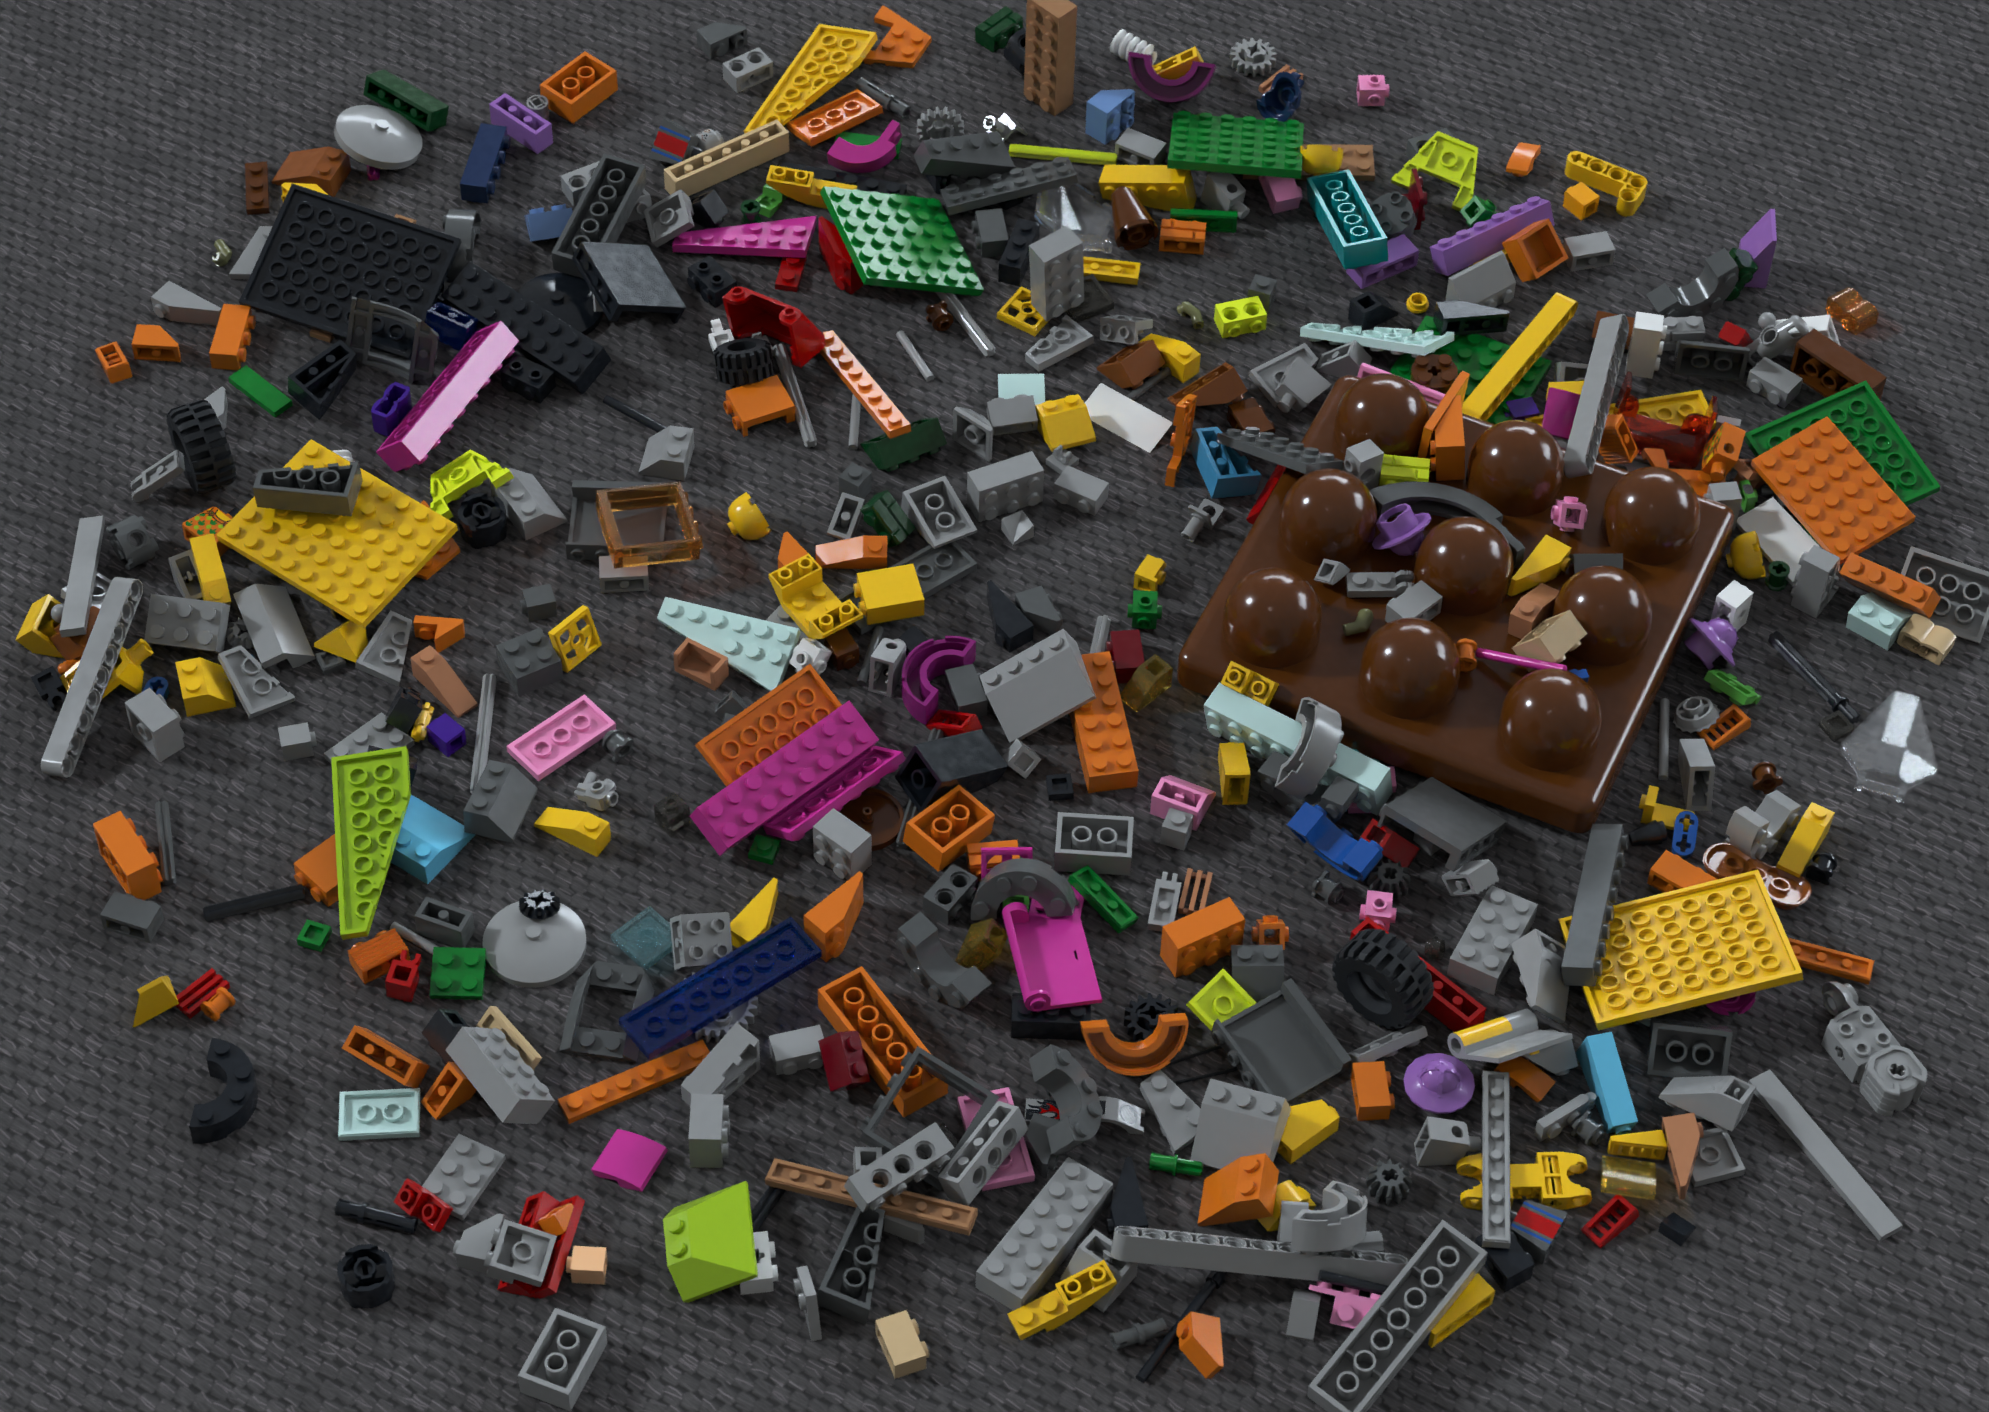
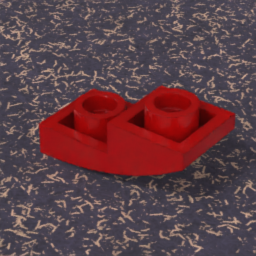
(423, 1204)

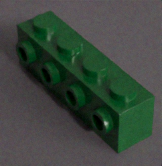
(406, 100)

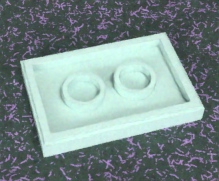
(379, 1114)

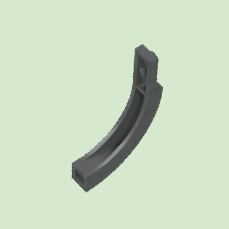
(1443, 502)

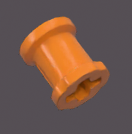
(1466, 650)
(218, 1004)

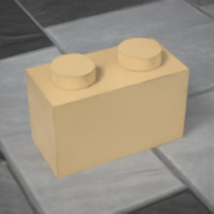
(901, 1344)

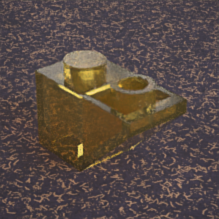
(1147, 683)
(982, 944)

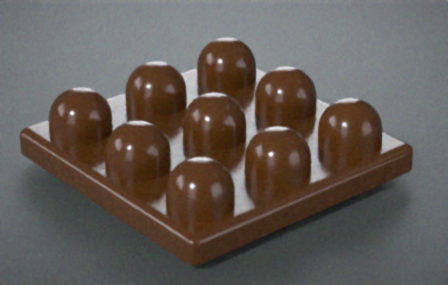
(1496, 732)

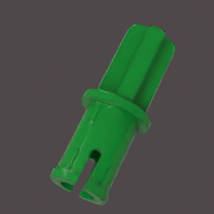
(1175, 1165)

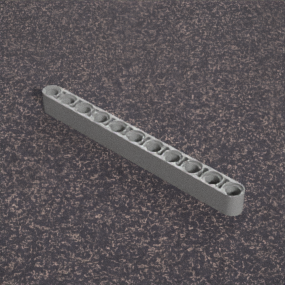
(1596, 396)
(1249, 1256)

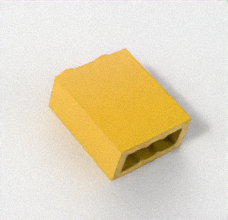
(889, 594)

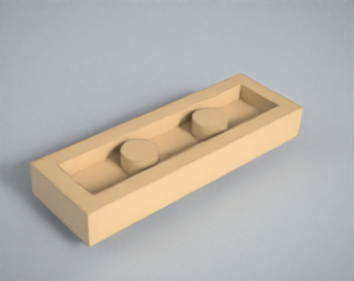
(496, 1019)

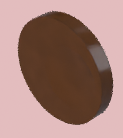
(877, 814)

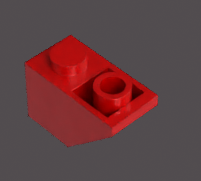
(1395, 847)

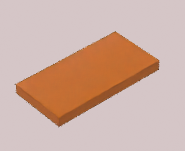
(834, 117)
(1457, 388)

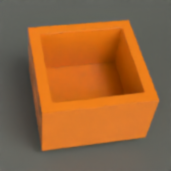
(1535, 250)

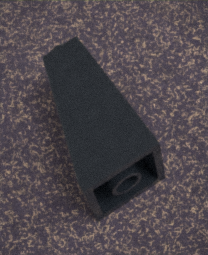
(951, 761)

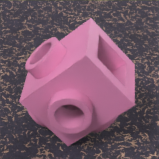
(1371, 90)
(1575, 519)
(1379, 908)

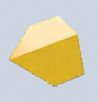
(344, 641)
(154, 999)

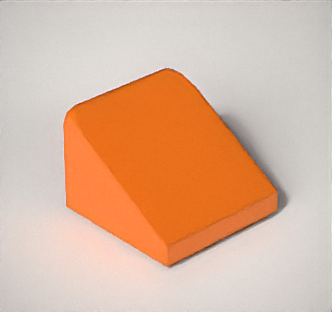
(556, 1220)

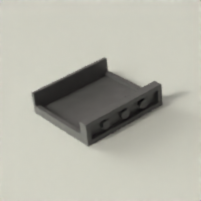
(634, 526)
(1445, 820)
(1282, 1045)

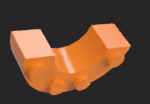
(1138, 1057)

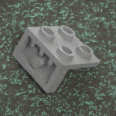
(700, 939)

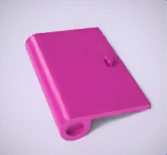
(1046, 960)

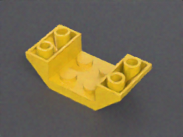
(810, 600)

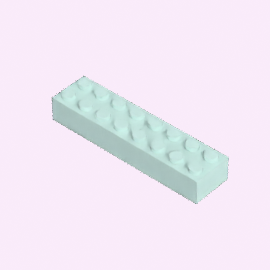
(1266, 731)

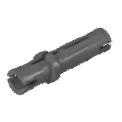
(889, 101)

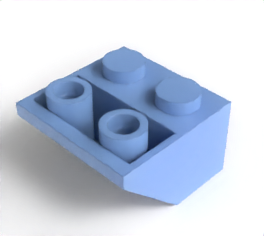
(1109, 114)
(547, 224)

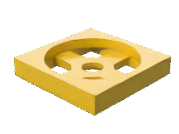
(1018, 321)
(593, 641)

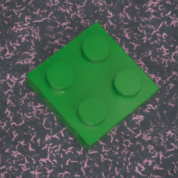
(458, 973)

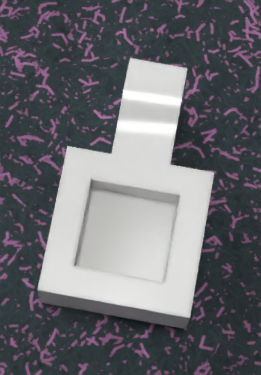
(719, 335)

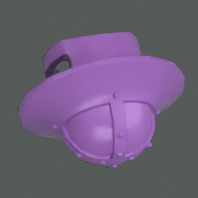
(1403, 533)
(1712, 640)
(1439, 1083)

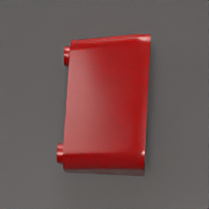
(754, 313)

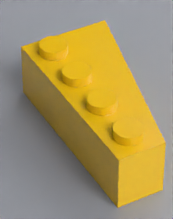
(1152, 184)

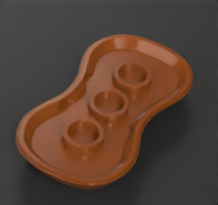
(1784, 889)

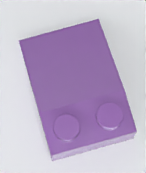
(1761, 244)

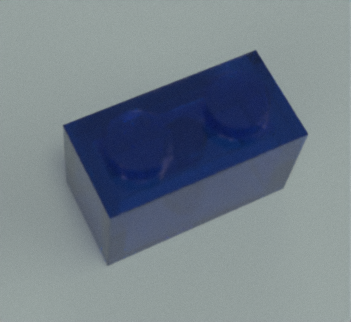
(451, 324)

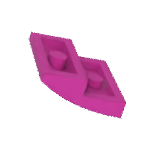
(1560, 412)
(629, 1160)

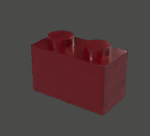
(1125, 653)
(844, 1061)

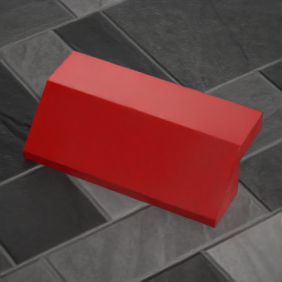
(535, 1209)

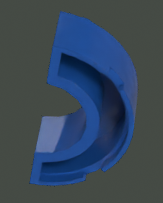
(1333, 844)

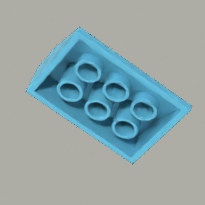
(427, 840)

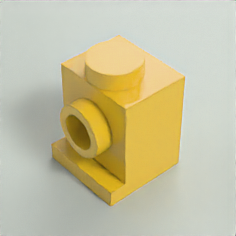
(1150, 574)

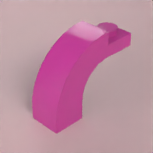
(867, 157)

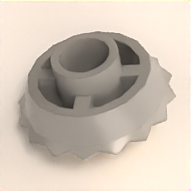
(1695, 714)

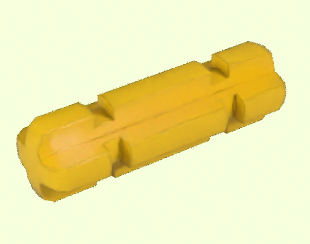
(419, 729)

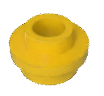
(1417, 303)

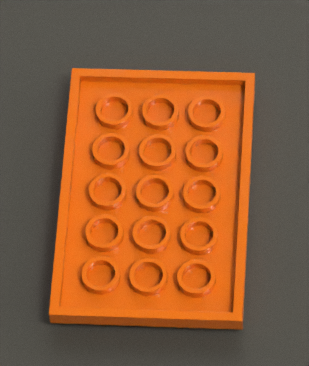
(1832, 490)
(768, 724)

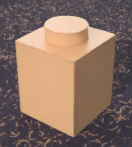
(587, 1265)

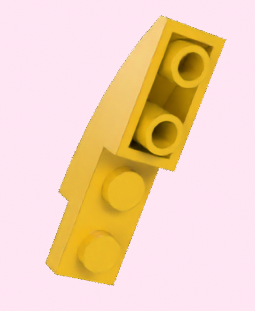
(800, 185)
(1066, 1302)

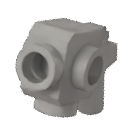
(597, 793)

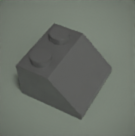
(1257, 969)

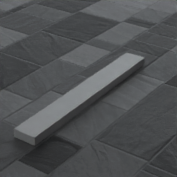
(82, 576)
(1825, 1156)
(1495, 1160)

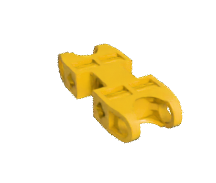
(1537, 1180)

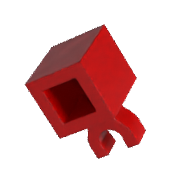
(403, 977)

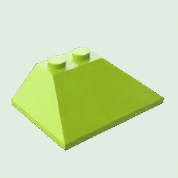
(711, 1243)

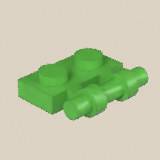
(1728, 683)

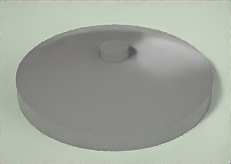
(378, 137)
(534, 950)

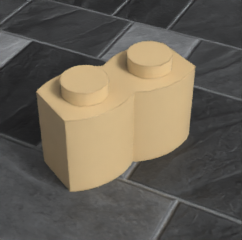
(1926, 639)

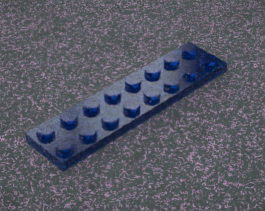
(719, 988)

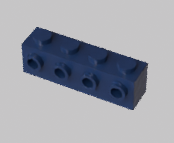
(484, 163)

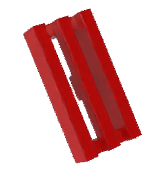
(198, 990)

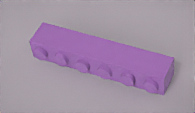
(1487, 236)

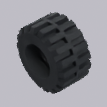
(743, 361)

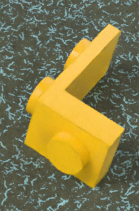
(1660, 812)

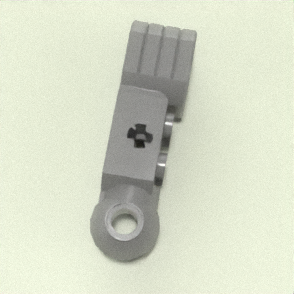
(1869, 1053)

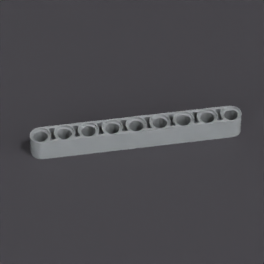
(91, 677)

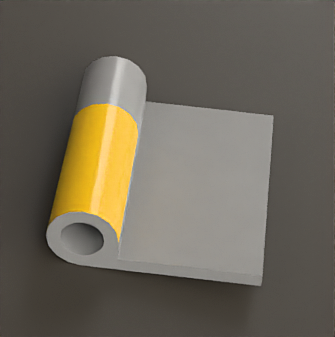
(1503, 1038)

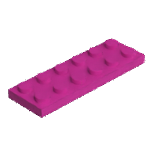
(834, 793)

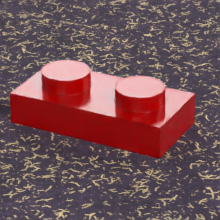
(790, 274)

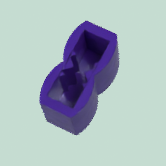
(391, 408)

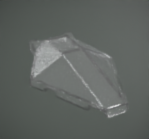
(1078, 209)
(1892, 748)

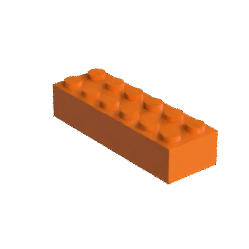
(1103, 731)
(860, 1006)

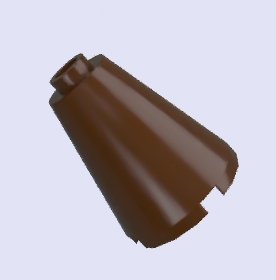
(1131, 220)

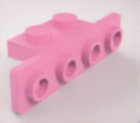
(1348, 1305)

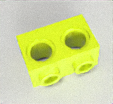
(1240, 317)

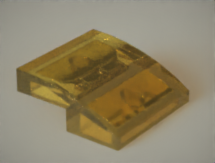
(1628, 1177)

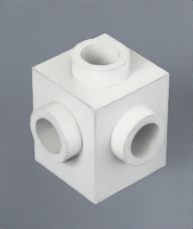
(810, 652)

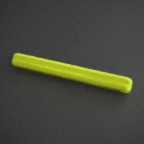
(1051, 153)

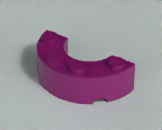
(1169, 90)
(926, 663)

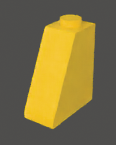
(1233, 773)
(1306, 1128)

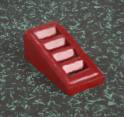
(1735, 335)
(955, 722)
(1630, 1216)

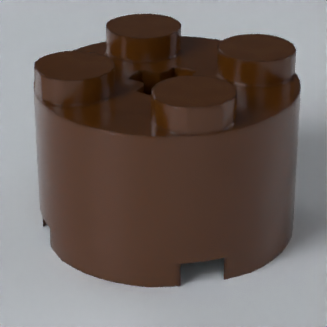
(1434, 372)

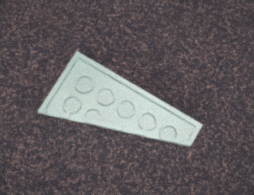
(1381, 338)
(751, 644)

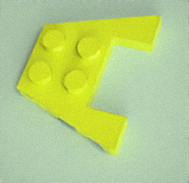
(1446, 160)
(462, 475)

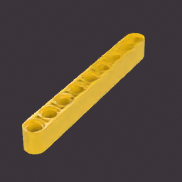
(1520, 357)

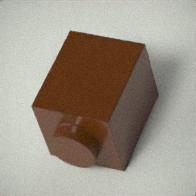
(844, 649)

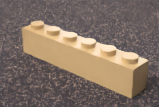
(727, 159)

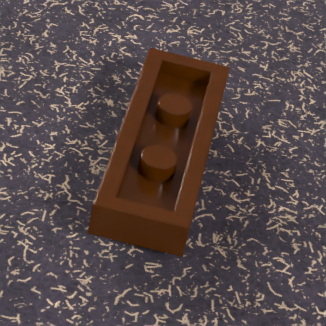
(257, 188)

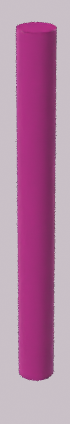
(1517, 660)

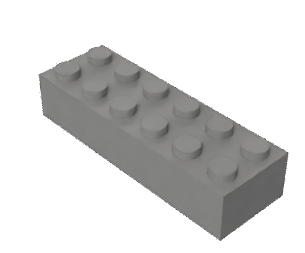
(1044, 1235)

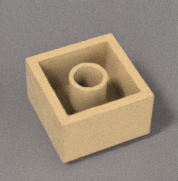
(1551, 639)

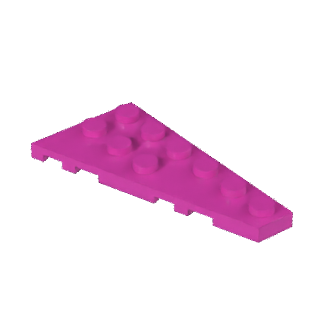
(768, 238)

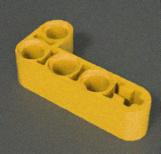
(1609, 178)

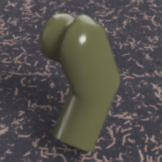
(223, 254)
(1195, 314)
(1361, 624)

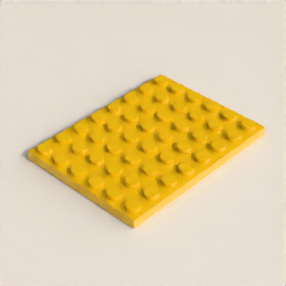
(337, 559)
(1690, 950)

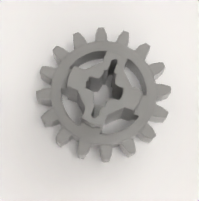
(1253, 57)
(939, 124)

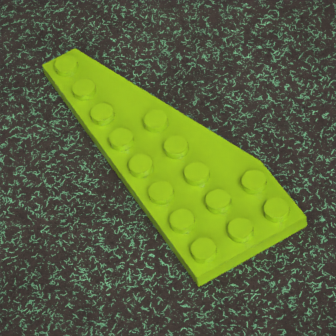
(369, 810)

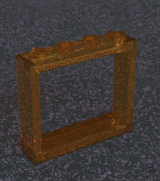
(647, 497)

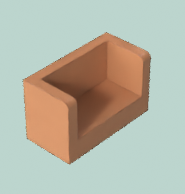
(701, 664)

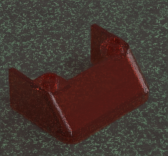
(1681, 444)

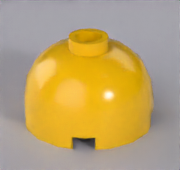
(1321, 159)
(747, 519)
(1746, 556)

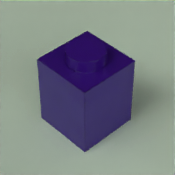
(1522, 408)
(446, 734)

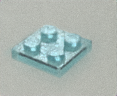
(645, 938)

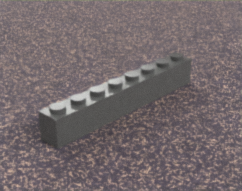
(1594, 905)

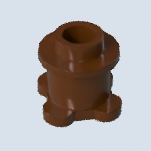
(939, 316)
(1766, 777)

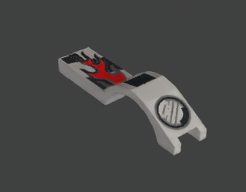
(1114, 1111)

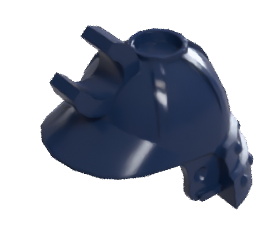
(1282, 97)

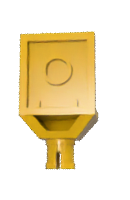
(125, 672)

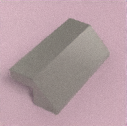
(273, 625)

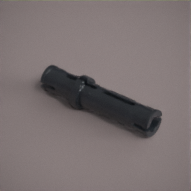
(381, 1217)

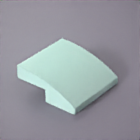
(1016, 384)

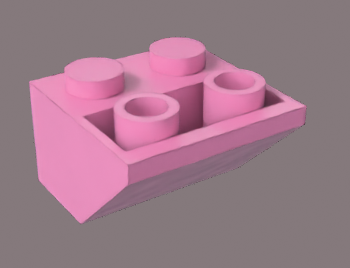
(1183, 796)

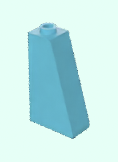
(1607, 1080)

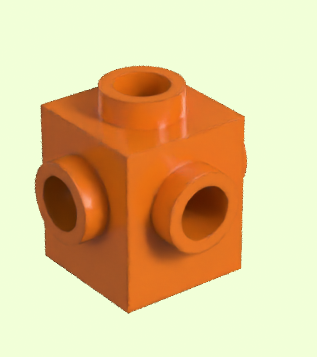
(1280, 933)

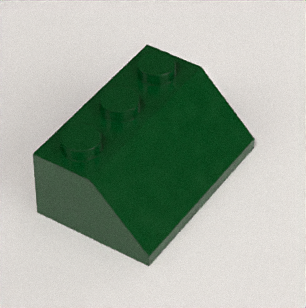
(924, 437)

